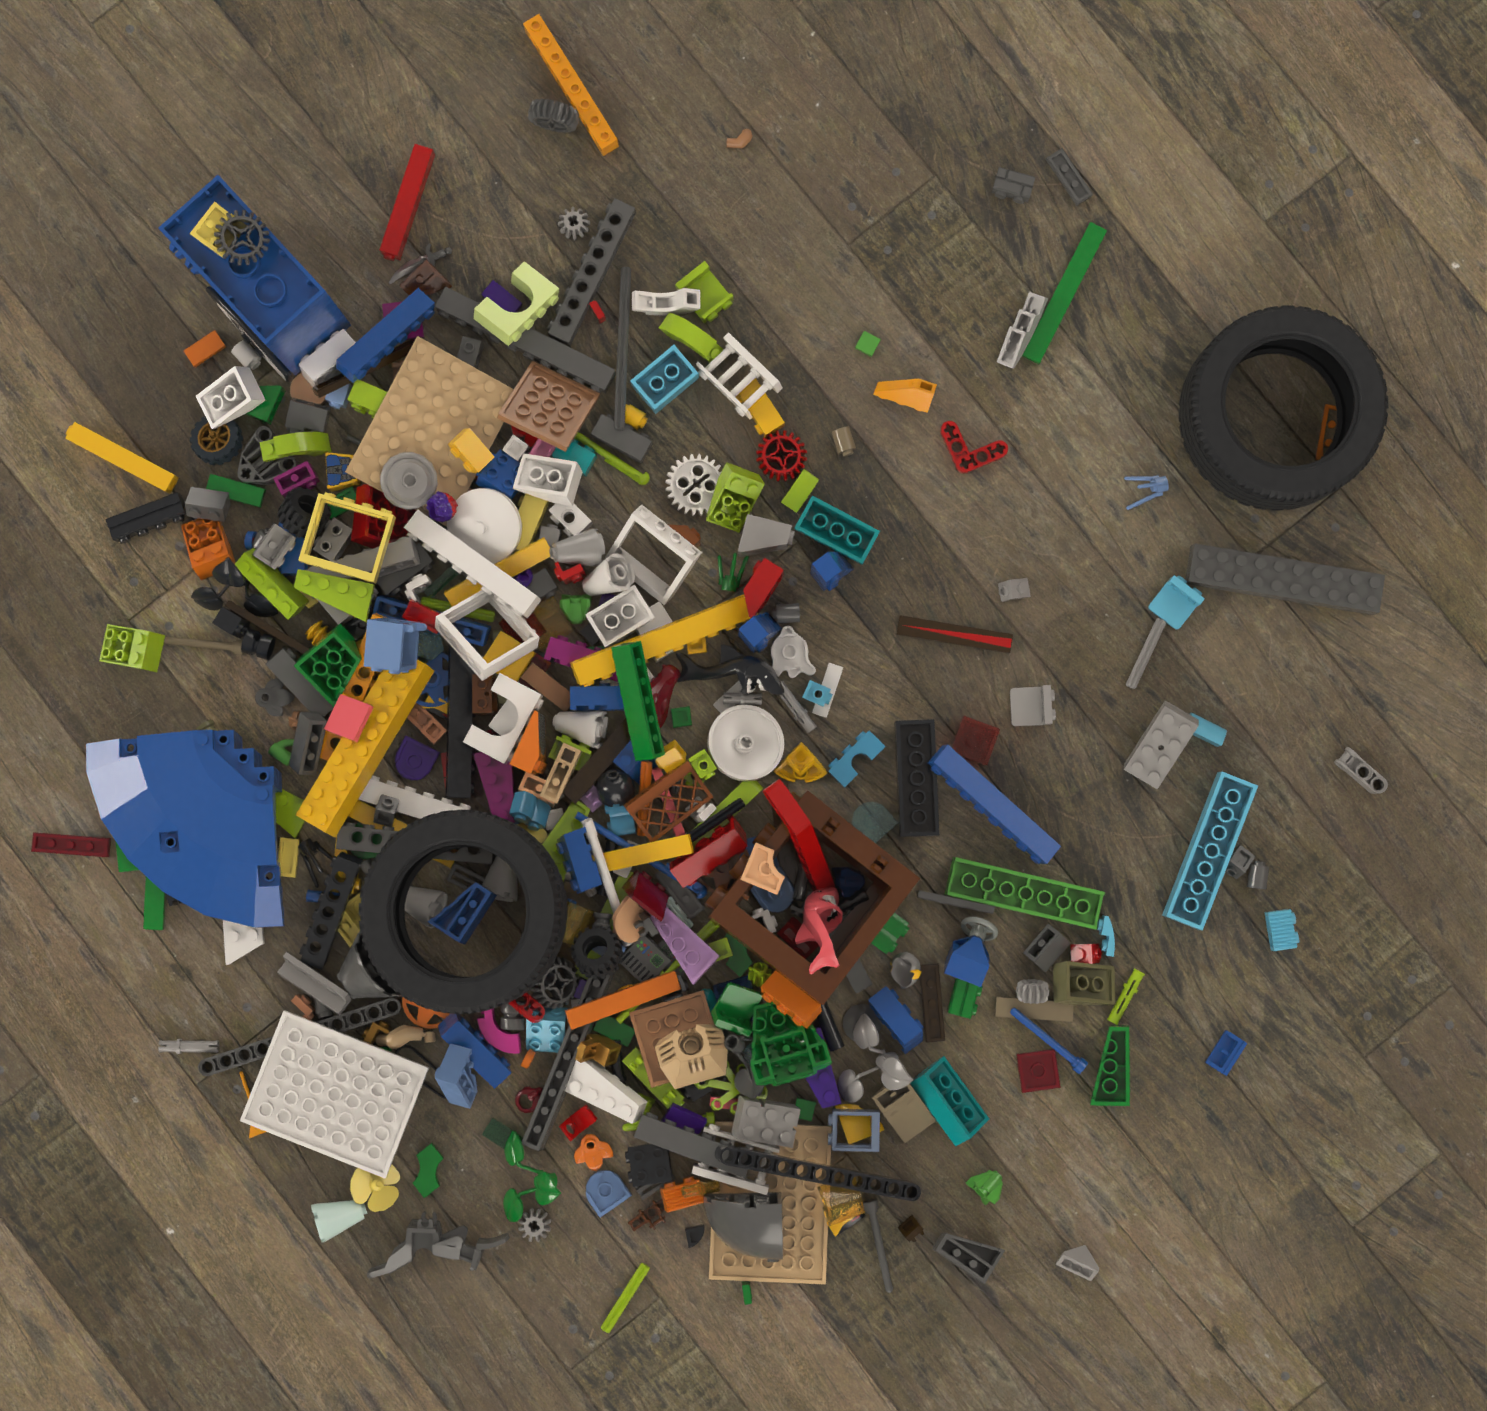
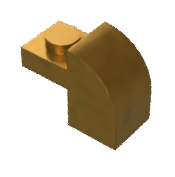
(599, 1049)

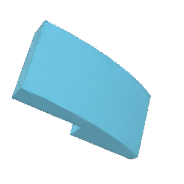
(1105, 928)

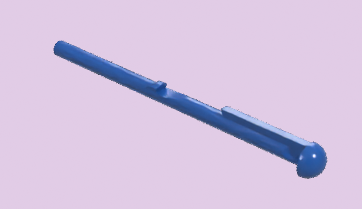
(698, 888)

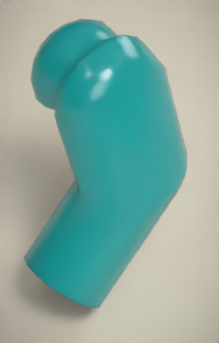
(710, 997)

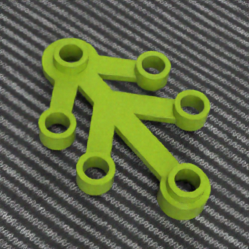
(728, 1087)

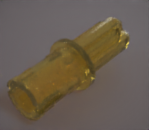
(700, 1188)

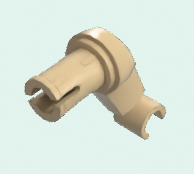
(404, 1034)

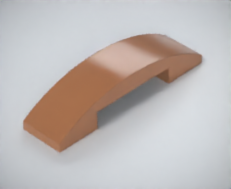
(426, 723)

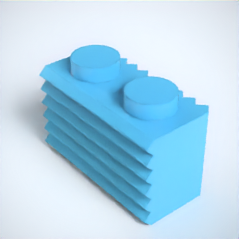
(1281, 929)

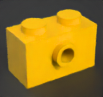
(470, 451)

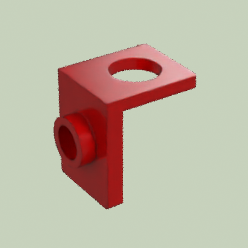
(578, 1121)

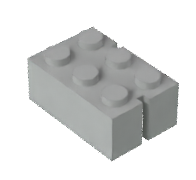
(766, 1123)

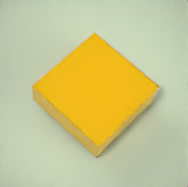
(698, 647)

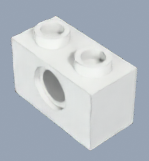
(580, 523)

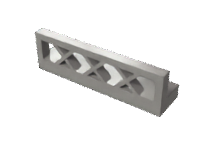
(314, 984)

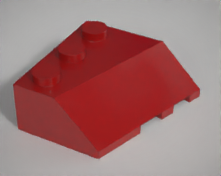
(368, 529)
(761, 585)

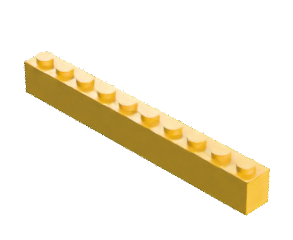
(666, 638)

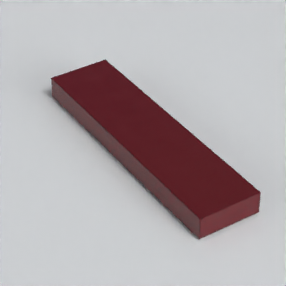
(71, 844)

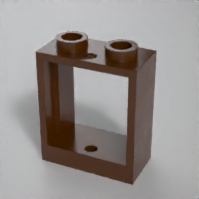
(482, 696)

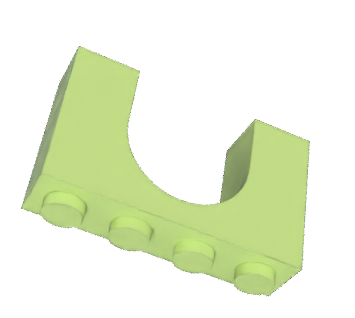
(510, 325)

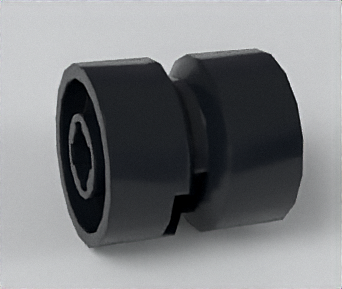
(258, 644)

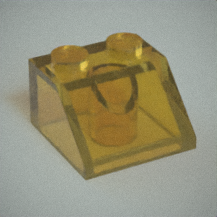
(577, 920)

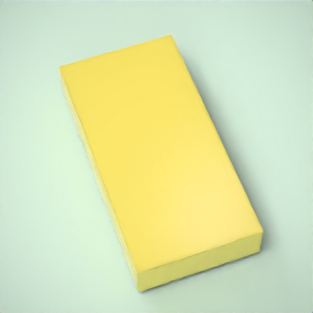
(288, 856)

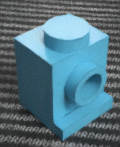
(809, 693)

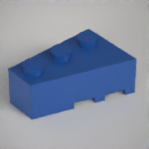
(578, 861)

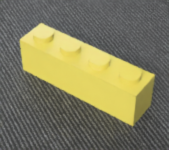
(531, 513)

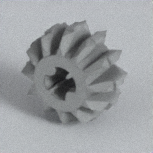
(569, 217)
(1032, 991)
(529, 1227)

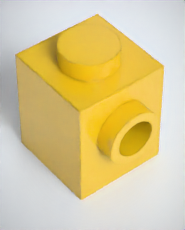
(673, 757)

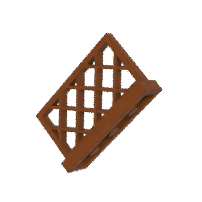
(657, 788)

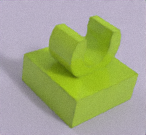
(722, 948)

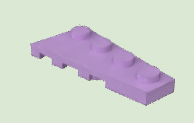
(689, 949)

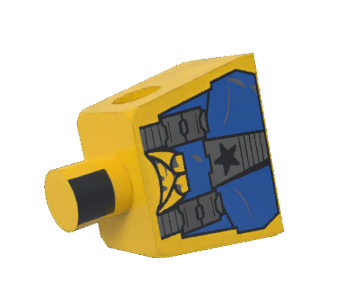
(335, 470)

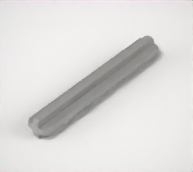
(1145, 653)

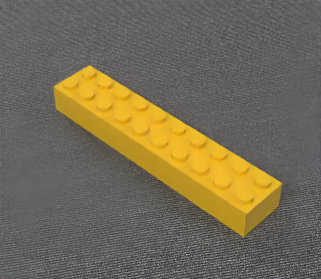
(355, 762)

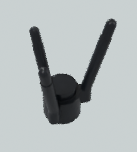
(308, 850)

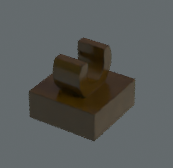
(911, 1228)

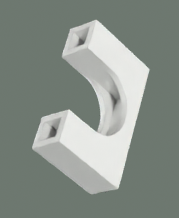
(503, 746)

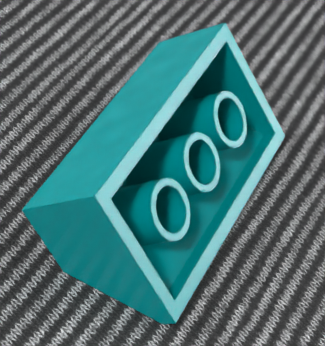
(837, 530)
(949, 1101)

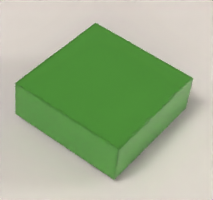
(867, 343)

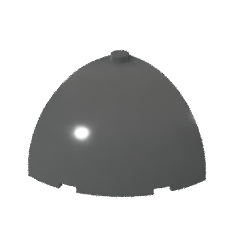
(748, 1222)

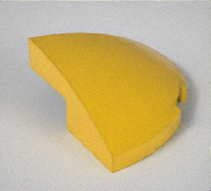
(800, 765)
(855, 1127)

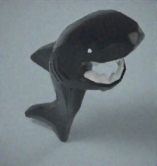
(733, 662)

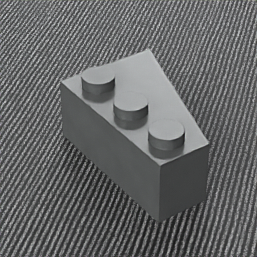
(970, 1256)

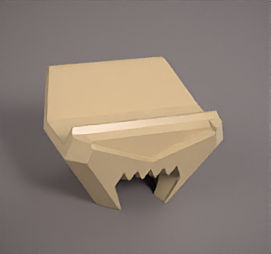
(693, 1055)

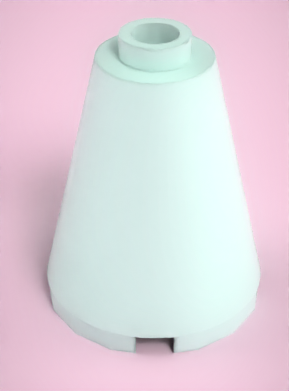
(336, 1217)

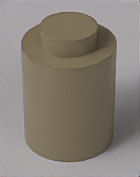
(844, 441)

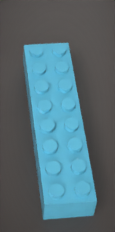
(1210, 850)

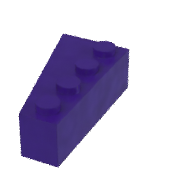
(824, 1084)

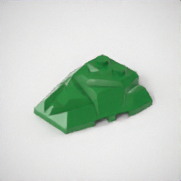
(783, 1049)

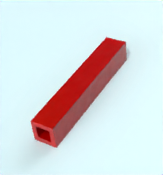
(407, 202)

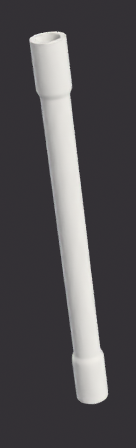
(602, 866)

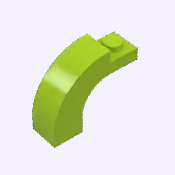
(691, 335)
(295, 444)

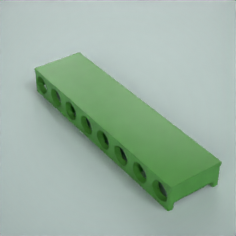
(1024, 893)

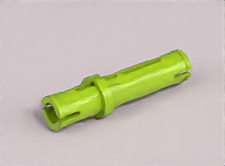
(1115, 1017)

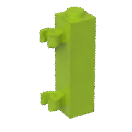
(665, 1093)

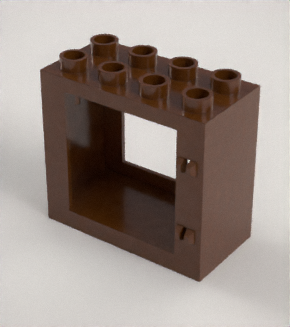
(889, 888)

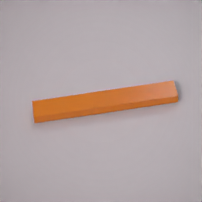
(622, 999)

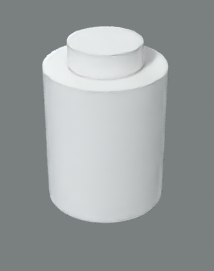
(246, 355)

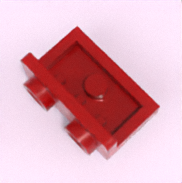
(573, 574)

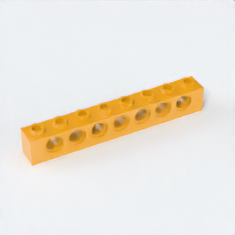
(571, 84)
(356, 679)

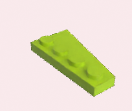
(342, 593)
(286, 809)
(566, 824)

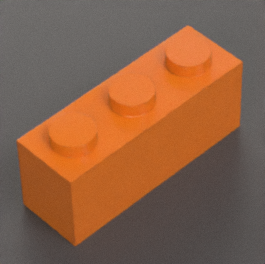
(790, 1000)

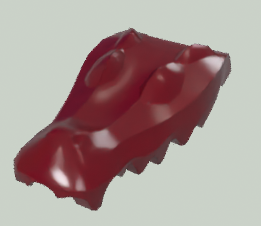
(662, 689)

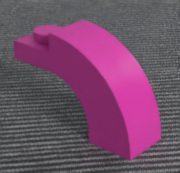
(498, 1037)

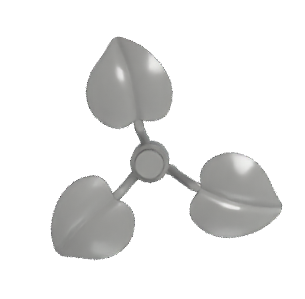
(894, 1073)

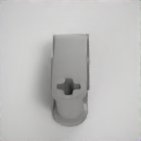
(1351, 762)

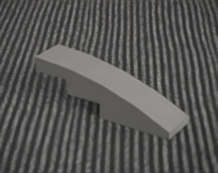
(1022, 330)

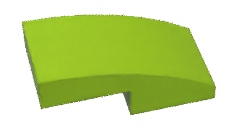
(800, 490)

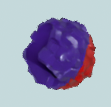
(441, 507)

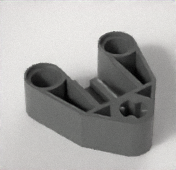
(252, 452)

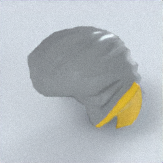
(905, 969)

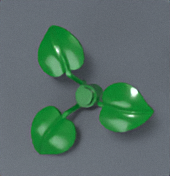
(544, 1182)

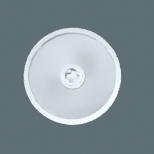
(487, 523)
(745, 743)

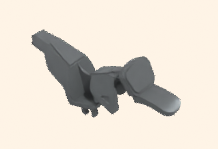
(428, 1234)

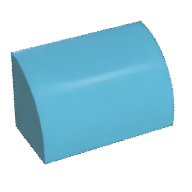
(1209, 731)

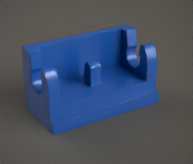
(1226, 1052)

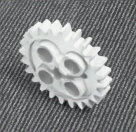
(685, 471)

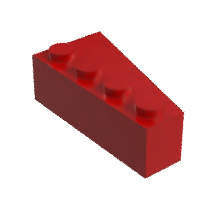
(710, 853)

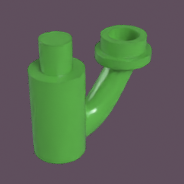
(279, 752)

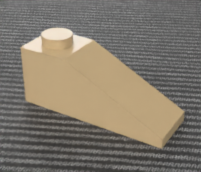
(560, 773)

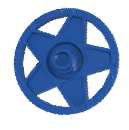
(436, 683)

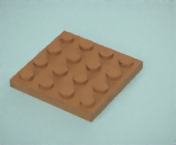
(548, 406)
(662, 1019)

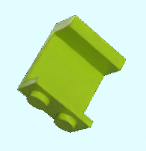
(712, 294)

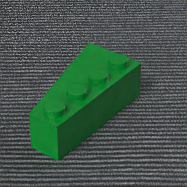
(1113, 1073)

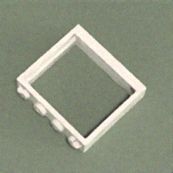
(667, 536)
(483, 669)

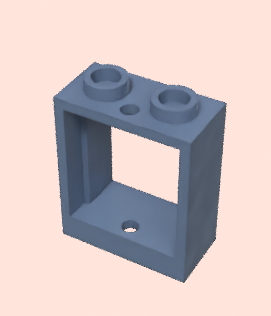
(875, 1130)

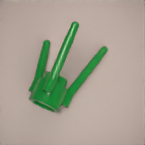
(730, 582)

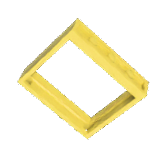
(346, 503)

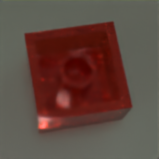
(975, 740)

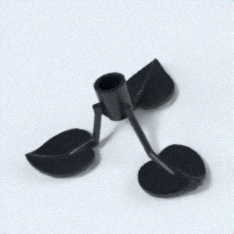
(229, 575)

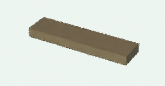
(1040, 1011)

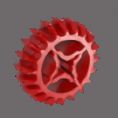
(790, 454)

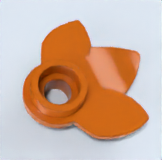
(592, 1155)

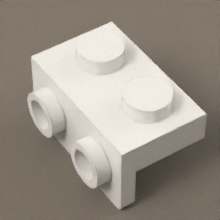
(416, 586)

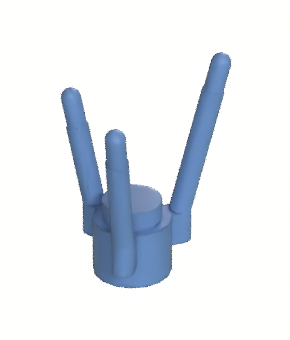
(1157, 485)

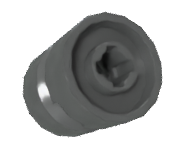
(512, 1018)

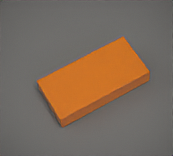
(205, 348)

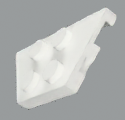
(240, 940)

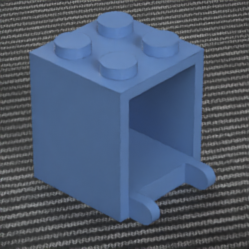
(392, 644)

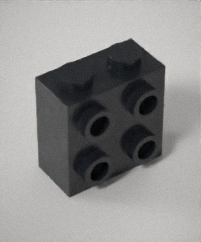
(648, 1165)

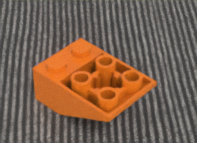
(206, 545)

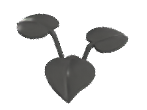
(744, 1079)

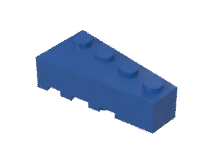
(830, 569)
(759, 631)

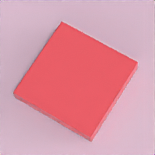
(348, 718)

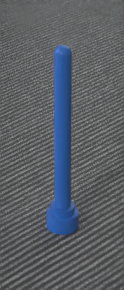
(1078, 1064)

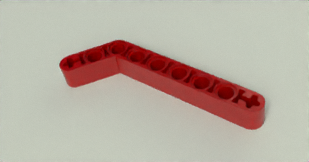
(802, 835)

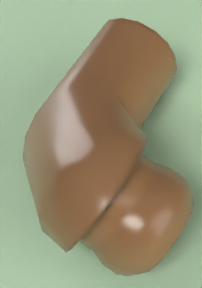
(741, 141)

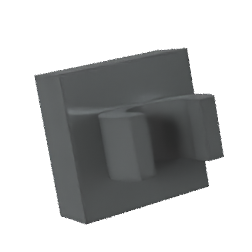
(647, 925)

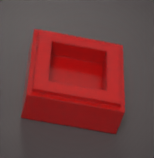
(597, 311)

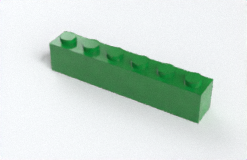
(638, 701)

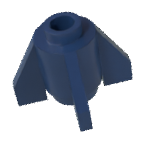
(848, 881)

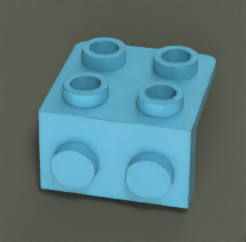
(1176, 602)
(548, 1033)

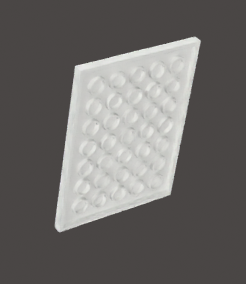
(334, 1094)

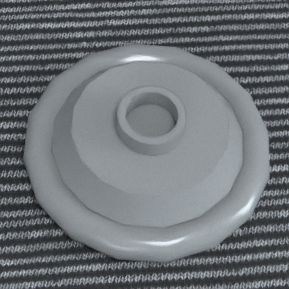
(408, 480)

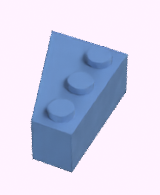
(456, 1078)

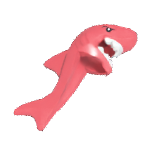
(815, 927)

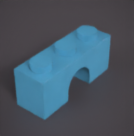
(867, 745)

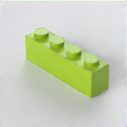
(272, 584)

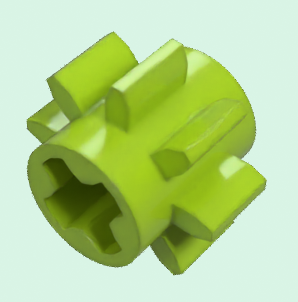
(759, 973)

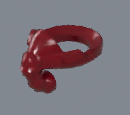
(533, 1095)

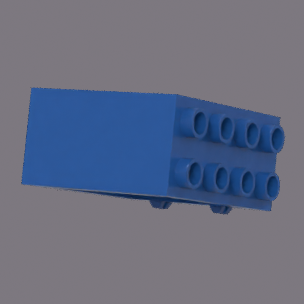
(270, 296)

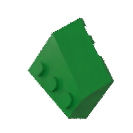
(330, 663)

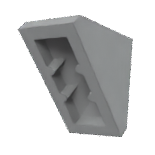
(1079, 1262)

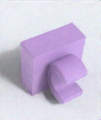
(591, 799)

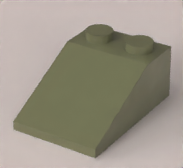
(1083, 984)

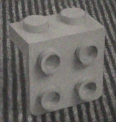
(1032, 706)

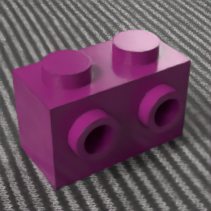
(299, 476)

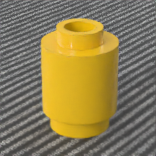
(635, 417)

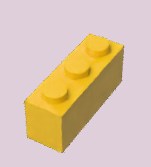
(762, 411)

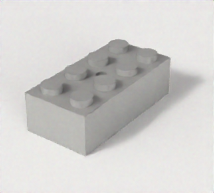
(1161, 744)

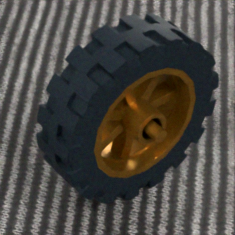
(222, 454)

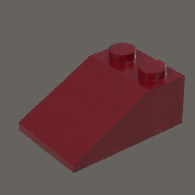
(647, 894)

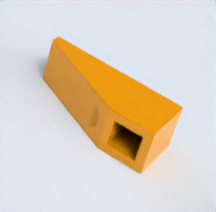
(909, 392)

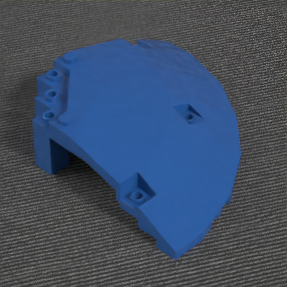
(212, 805)

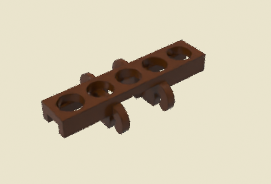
(658, 1210)

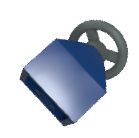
(968, 956)

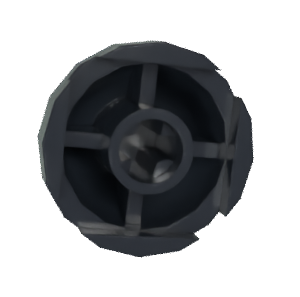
(615, 787)

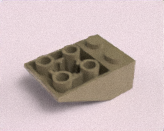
(903, 1111)

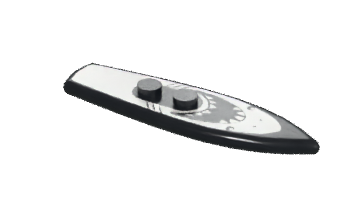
(250, 337)

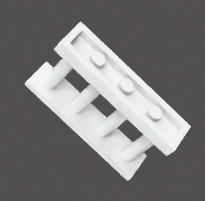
(745, 358)
(758, 1185)

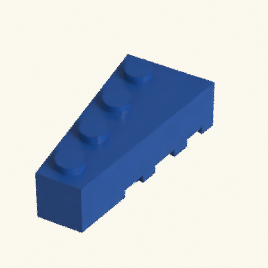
(486, 1061)

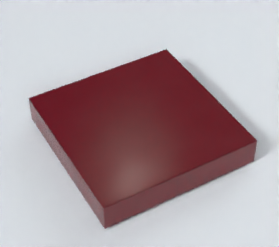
(1038, 1070)

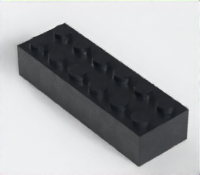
(915, 779)

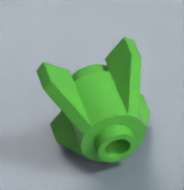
(575, 607)
(987, 1186)

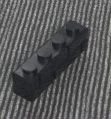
(147, 517)

